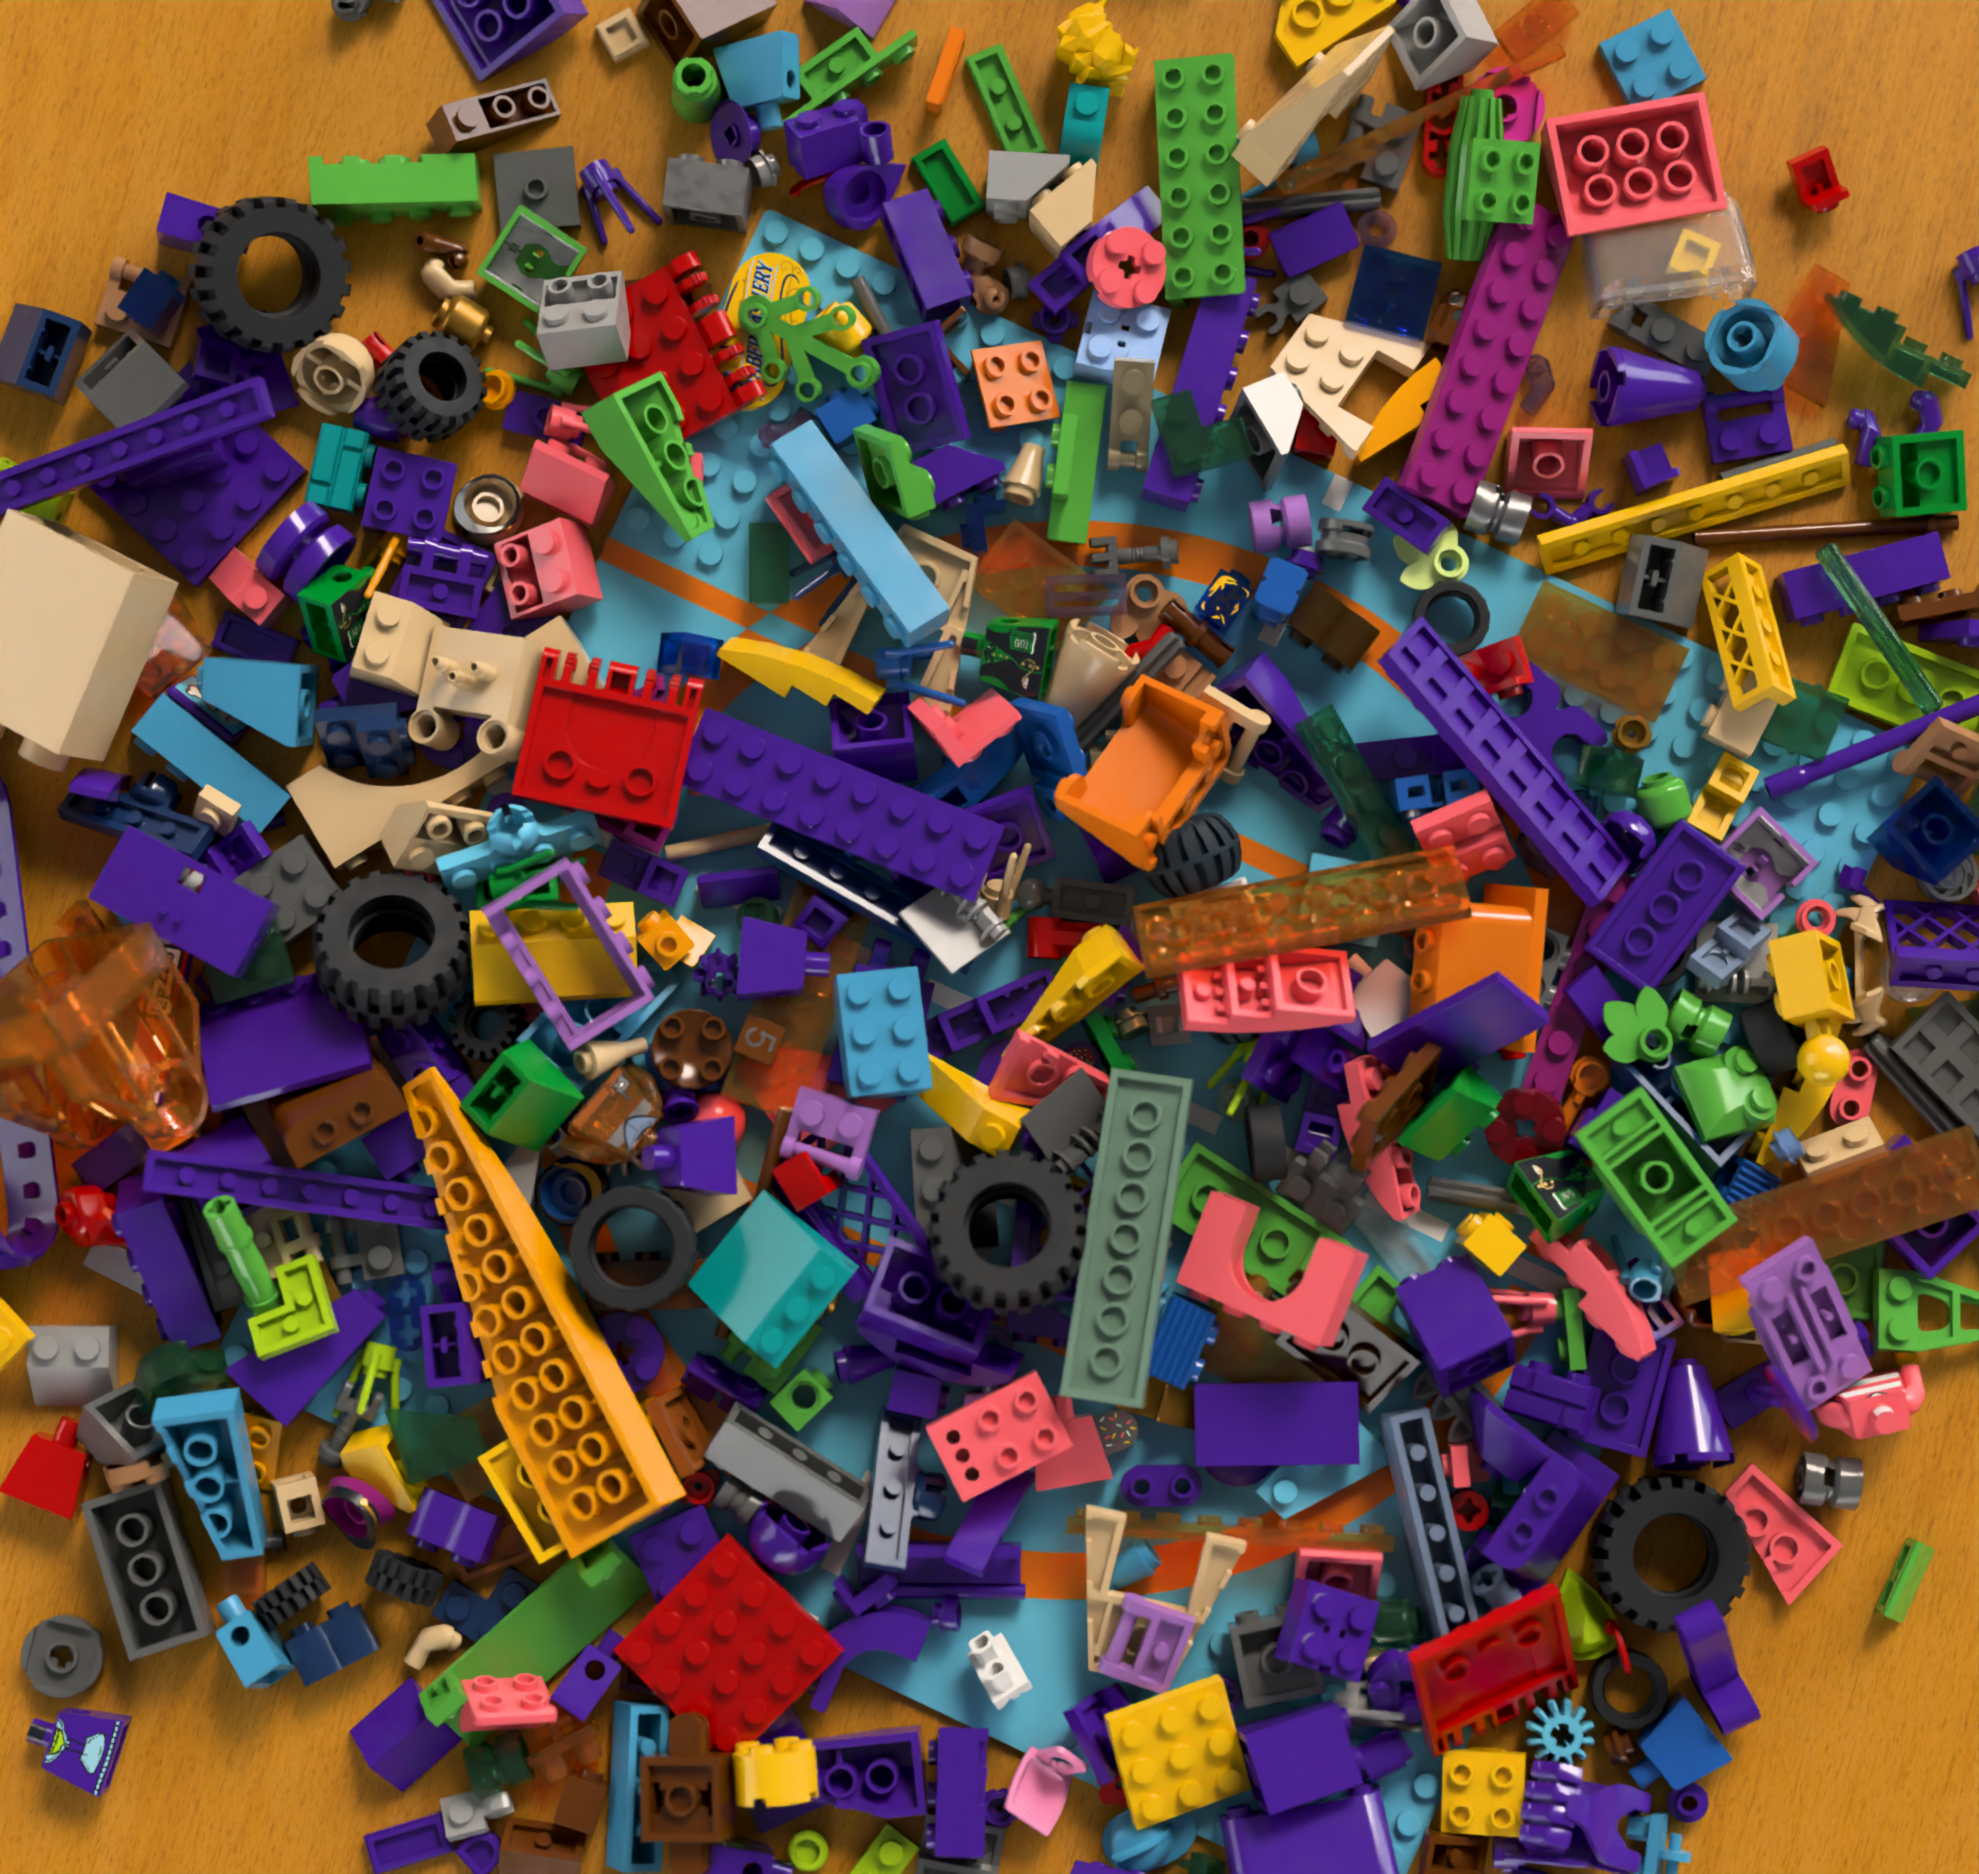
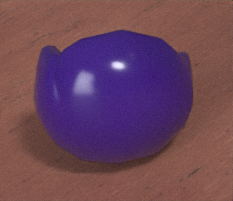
(1633, 836)

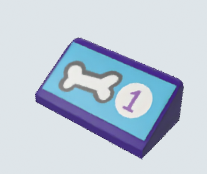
(219, 722)

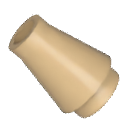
(1025, 476)

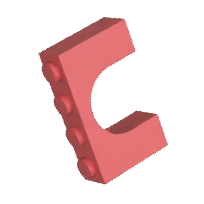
(1216, 1271)

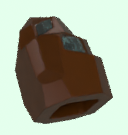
(1446, 320)

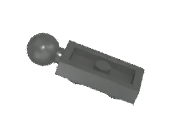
(1079, 900)

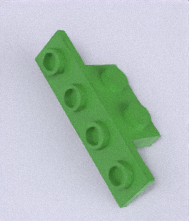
(847, 66)
(1076, 462)

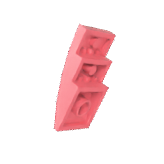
(1269, 993)

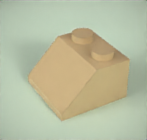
(394, 644)

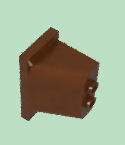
(325, 1116)

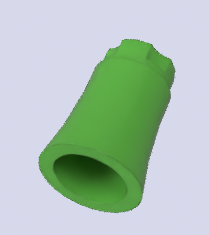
(694, 102)

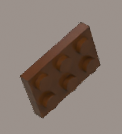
(1395, 1106)

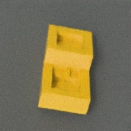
(1722, 796)

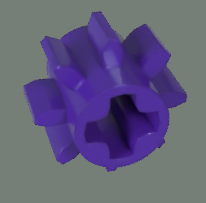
(716, 963)

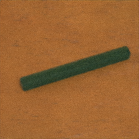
(1879, 628)

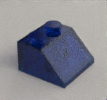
(1928, 834)

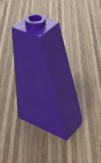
(295, 1378)

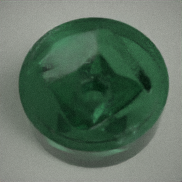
(758, 908)

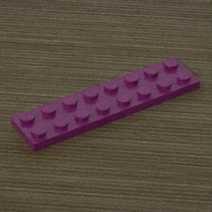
(1486, 362)

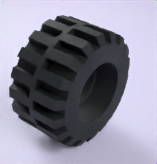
(410, 403)

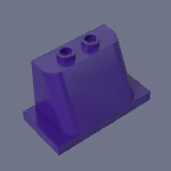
(1545, 1516)

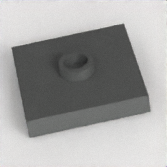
(541, 182)

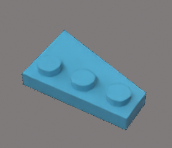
(1296, 1487)

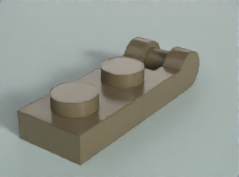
(1130, 412)

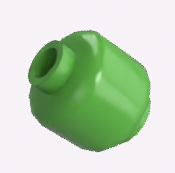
(1663, 801)

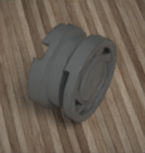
(1344, 539)
(1955, 885)

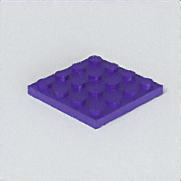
(210, 512)

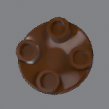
(692, 1049)

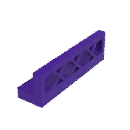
(927, 1565)

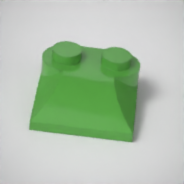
(1726, 1094)

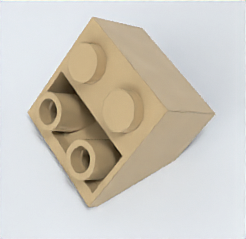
(1066, 211)
(430, 830)

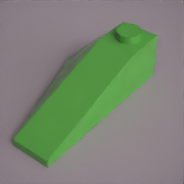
(644, 440)

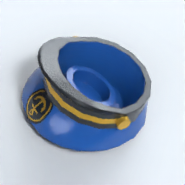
(568, 1188)

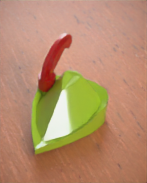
(1590, 1621)

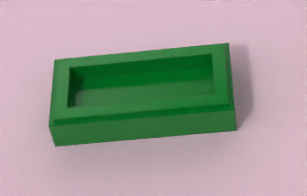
(948, 183)

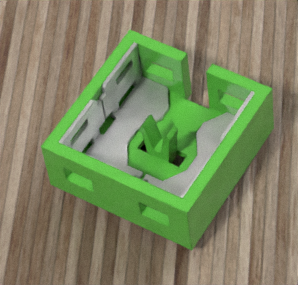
(516, 251)

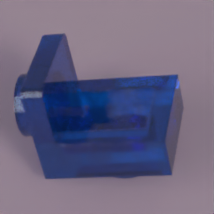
(973, 532)

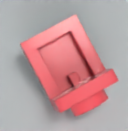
(1462, 1464)

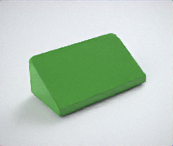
(1904, 1580)

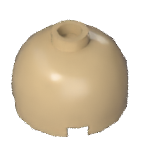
(334, 373)

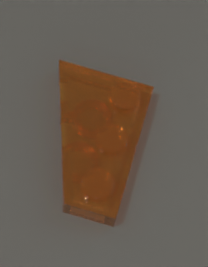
(1817, 335)

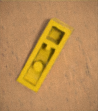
(970, 1111)

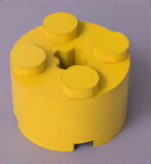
(775, 1773)

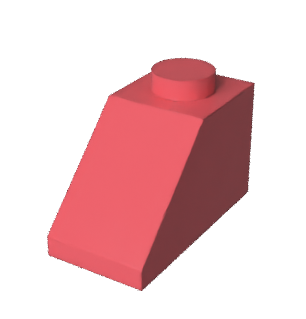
(250, 589)

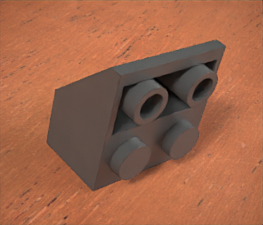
(131, 381)
(1661, 580)

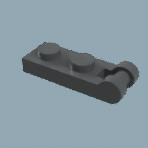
(1663, 336)

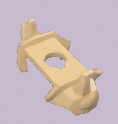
(1865, 925)

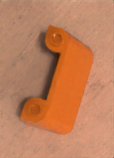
(1149, 771)

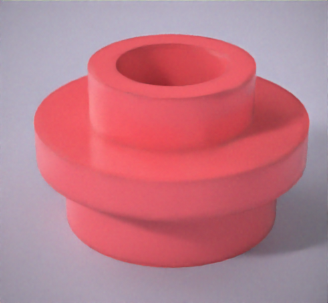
(1824, 909)

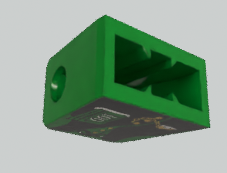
(336, 610)
(1015, 653)
(1555, 1192)

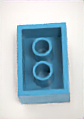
(881, 1033)

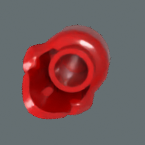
(86, 1216)

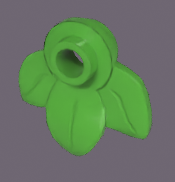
(1632, 1025)

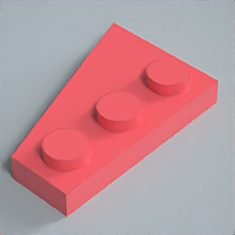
(1035, 1069)
(1782, 1532)

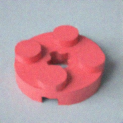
(1108, 279)

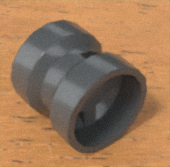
(739, 1499)

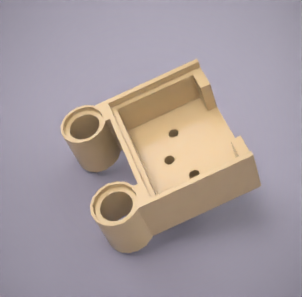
(480, 679)

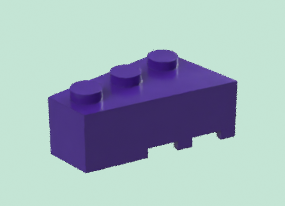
(958, 1793)

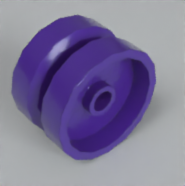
(304, 549)

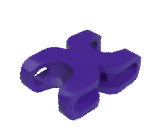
(1545, 723)

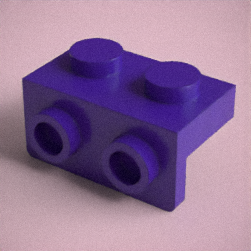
(1091, 1732)

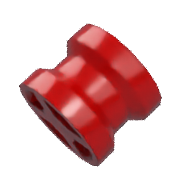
(1463, 1509)

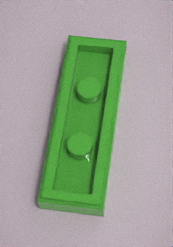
(1004, 101)

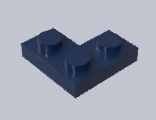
(474, 1613)

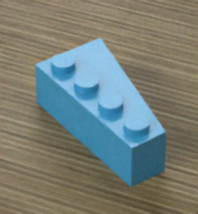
(214, 1455)

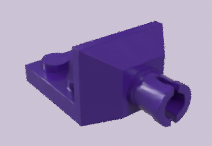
(1270, 1062)

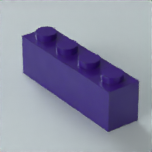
(1884, 571)

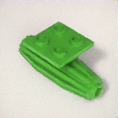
(1485, 177)

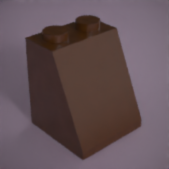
(699, 26)

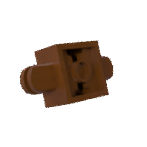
(672, 1798)

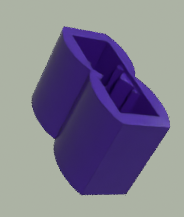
(455, 1526)

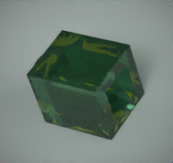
(1609, 771)

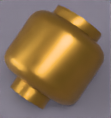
(463, 320)

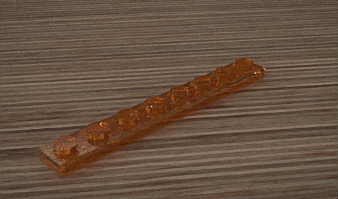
(1288, 1532)

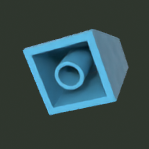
(265, 695)

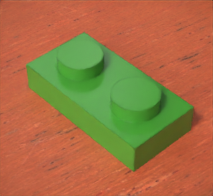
(1571, 1346)

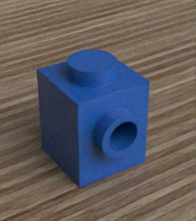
(844, 412)

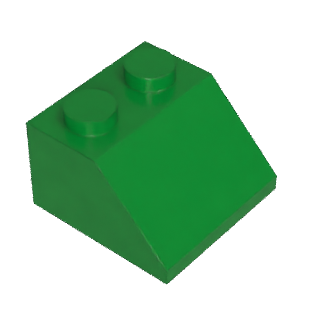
(1451, 1115)

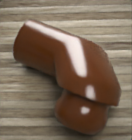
(442, 246)

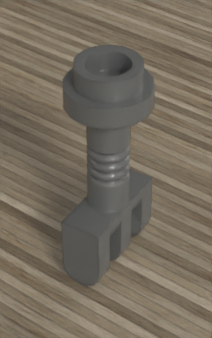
(1166, 552)
(330, 1448)

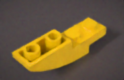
(1794, 1110)

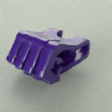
(1579, 1817)

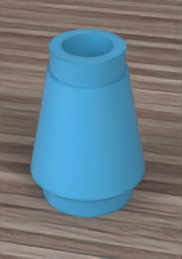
(1134, 1563)

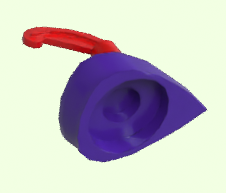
(856, 192)

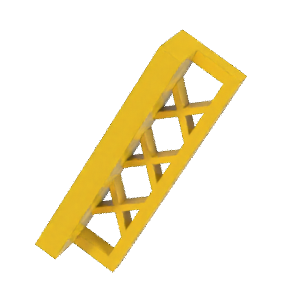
(1759, 628)

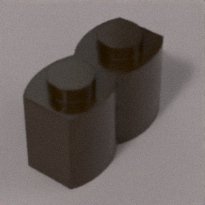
(1331, 630)

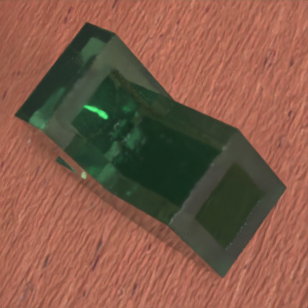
(176, 1370)

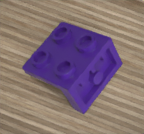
(408, 494)

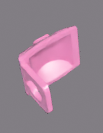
(1042, 1786)

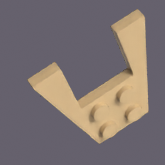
(953, 576)
(1104, 1607)

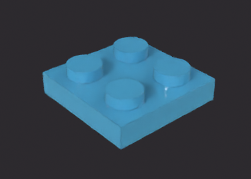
(1652, 60)

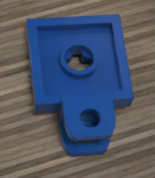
(1049, 748)

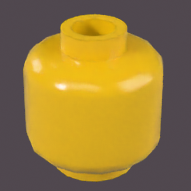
(848, 340)

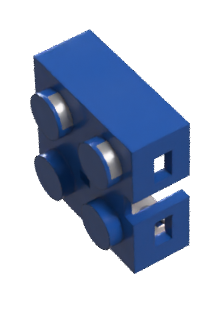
(1428, 793)

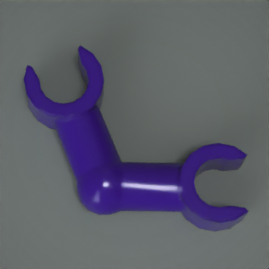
(1566, 519)

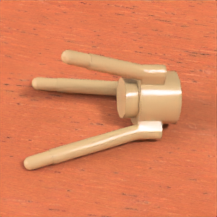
(1003, 892)

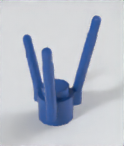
(897, 662)

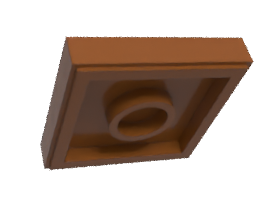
(680, 1430)

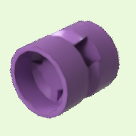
(1294, 526)

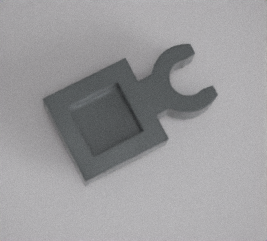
(1294, 300)

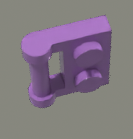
(834, 1120)
(1159, 1648)

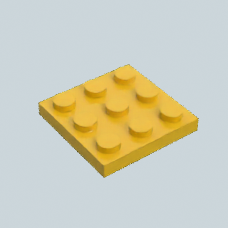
(1177, 1751)

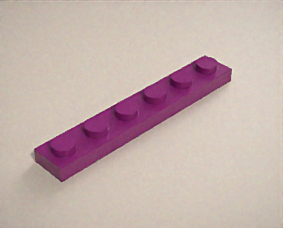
(1561, 1038)

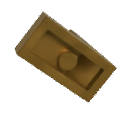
(1167, 1404)

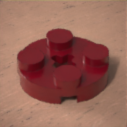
(1526, 1105)

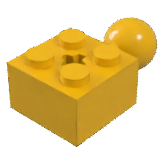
(1813, 997)

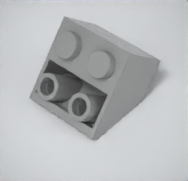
(584, 320)

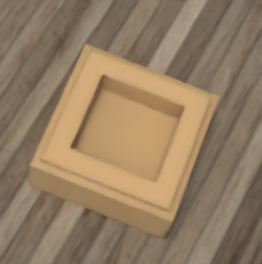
(622, 35)

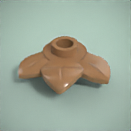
(1142, 616)

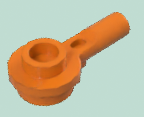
(1589, 1078)

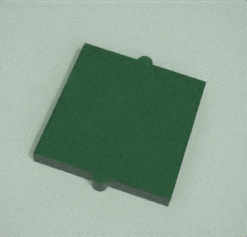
(1807, 722)

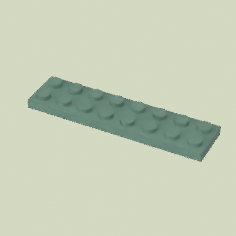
(1127, 1238)

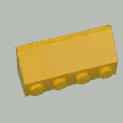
(562, 948)

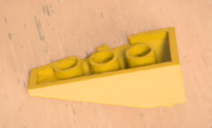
(1083, 982)

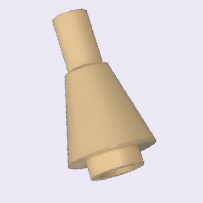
(598, 1057)

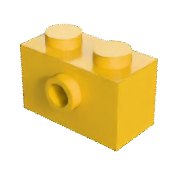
(1489, 1241)

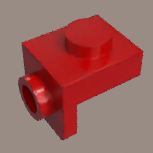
(1816, 180)

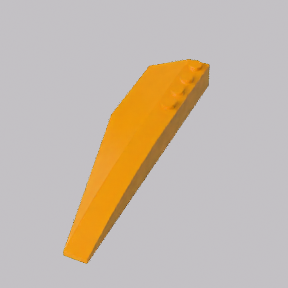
(540, 1344)

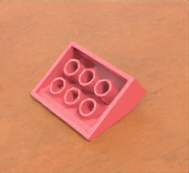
(1633, 164)

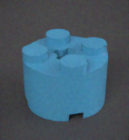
(1752, 345)

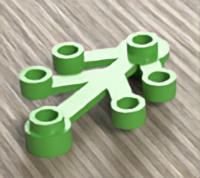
(801, 341)

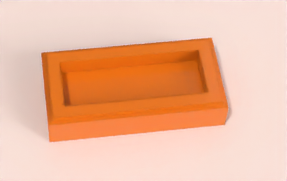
(945, 70)

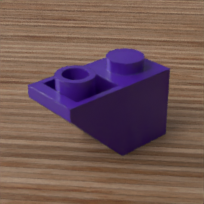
(959, 474)

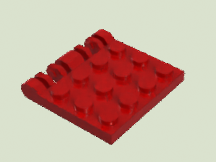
(671, 341)
(607, 746)
(1492, 1665)

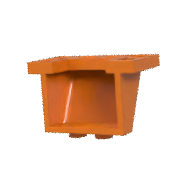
(1500, 936)

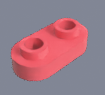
(1854, 1089)

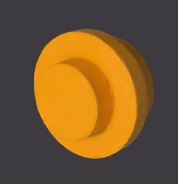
(500, 389)

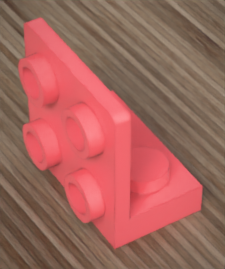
(971, 729)
(505, 1703)

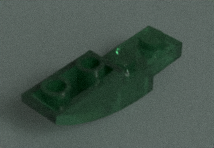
(1881, 339)

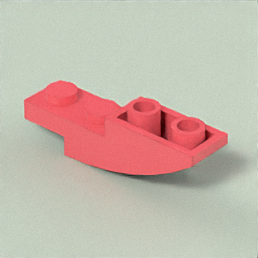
(1392, 1172)
(1607, 1301)

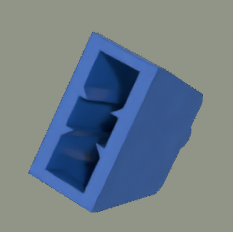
(1677, 1747)

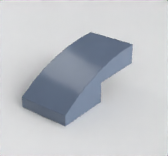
(1728, 949)

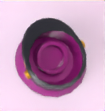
(356, 1509)

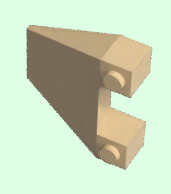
(1328, 87)

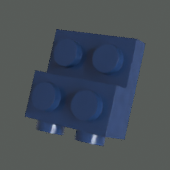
(366, 737)

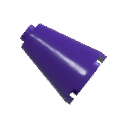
(1641, 388)
(1690, 1422)

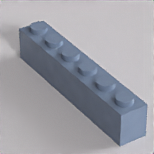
(1428, 1519)

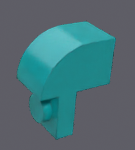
(1084, 123)

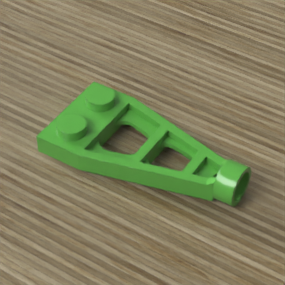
(1897, 1312)

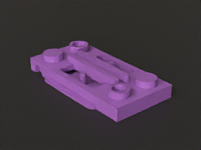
(1805, 1322)

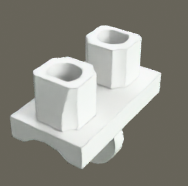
(998, 1668)

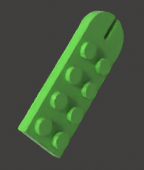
(1282, 1232)

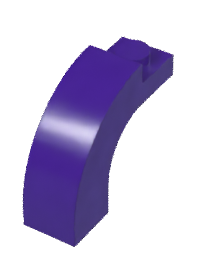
(887, 1629)

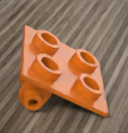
(1014, 384)

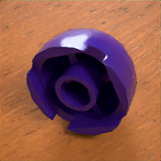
(784, 1540)

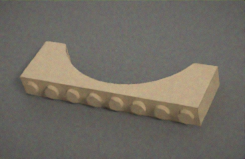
(353, 814)

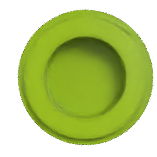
(808, 1850)

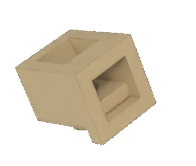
(311, 1515)

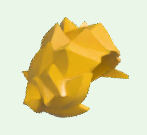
(1094, 49)

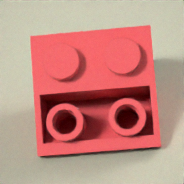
(568, 484)
(548, 570)

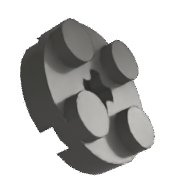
(44, 1669)

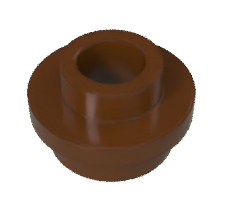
(1619, 1746)

